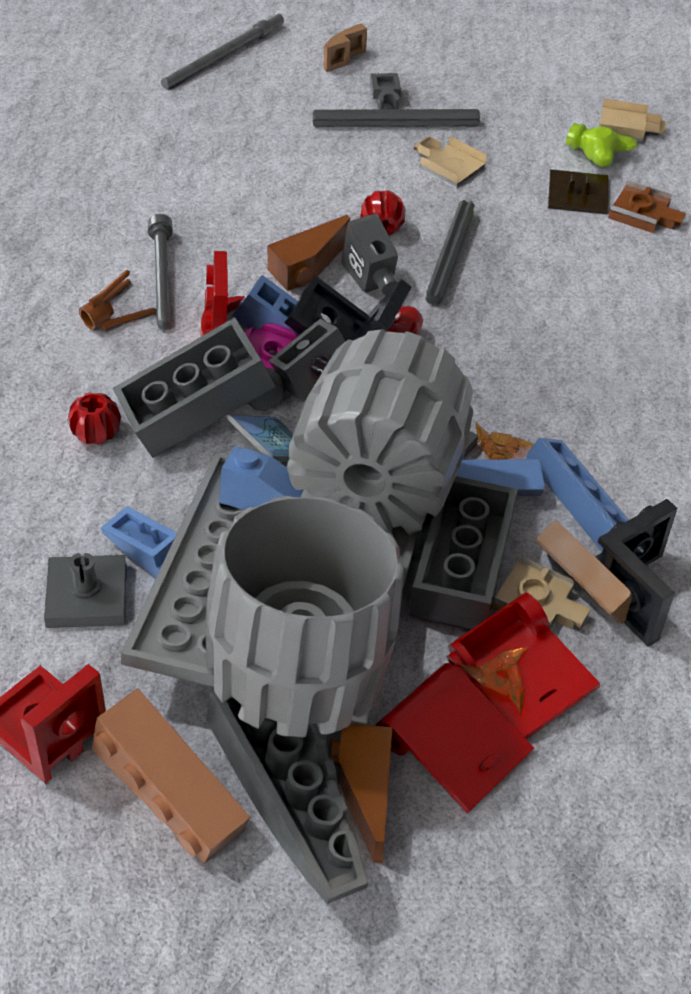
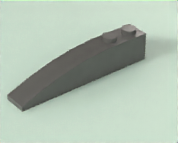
(295, 795)

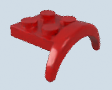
(216, 297)

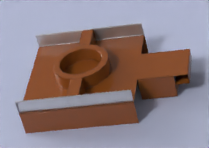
(643, 206)

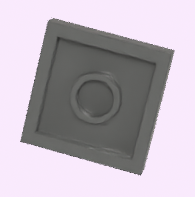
(85, 591)

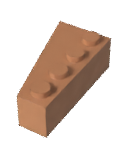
(168, 776)

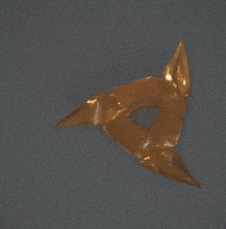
(490, 441)
(505, 662)

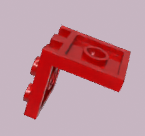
(50, 719)

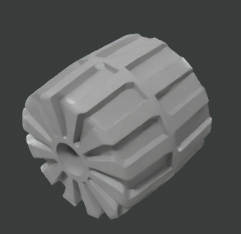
(384, 429)
(303, 613)

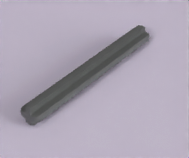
(449, 252)

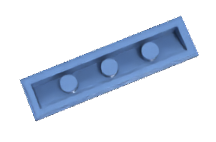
(513, 473)
(576, 488)

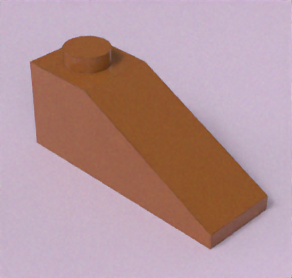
(306, 254)
(364, 779)

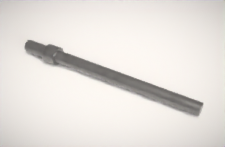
(260, 30)

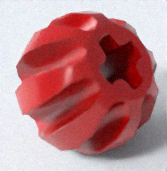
(388, 208)
(94, 418)

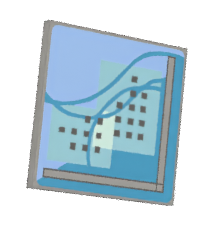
(266, 434)

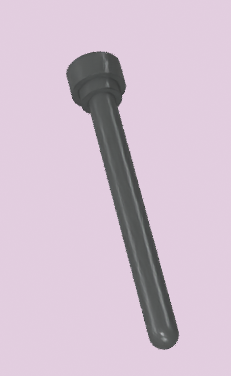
(160, 230)

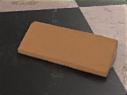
(586, 571)

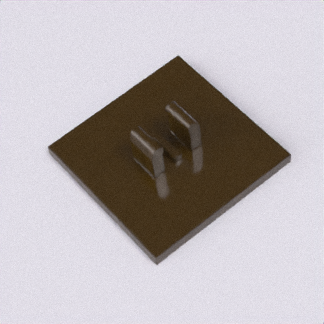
(578, 191)

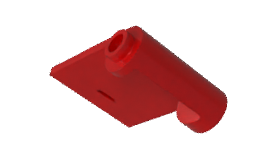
(544, 666)
(454, 732)

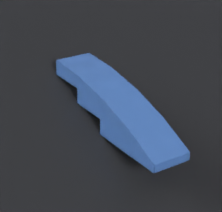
(140, 539)

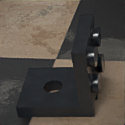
(350, 320)
(626, 555)

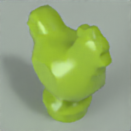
(599, 143)

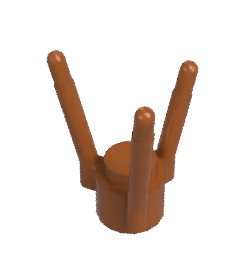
(98, 309)

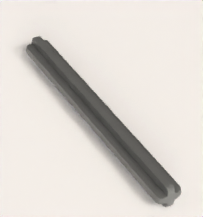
(395, 117)

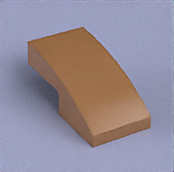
(343, 46)

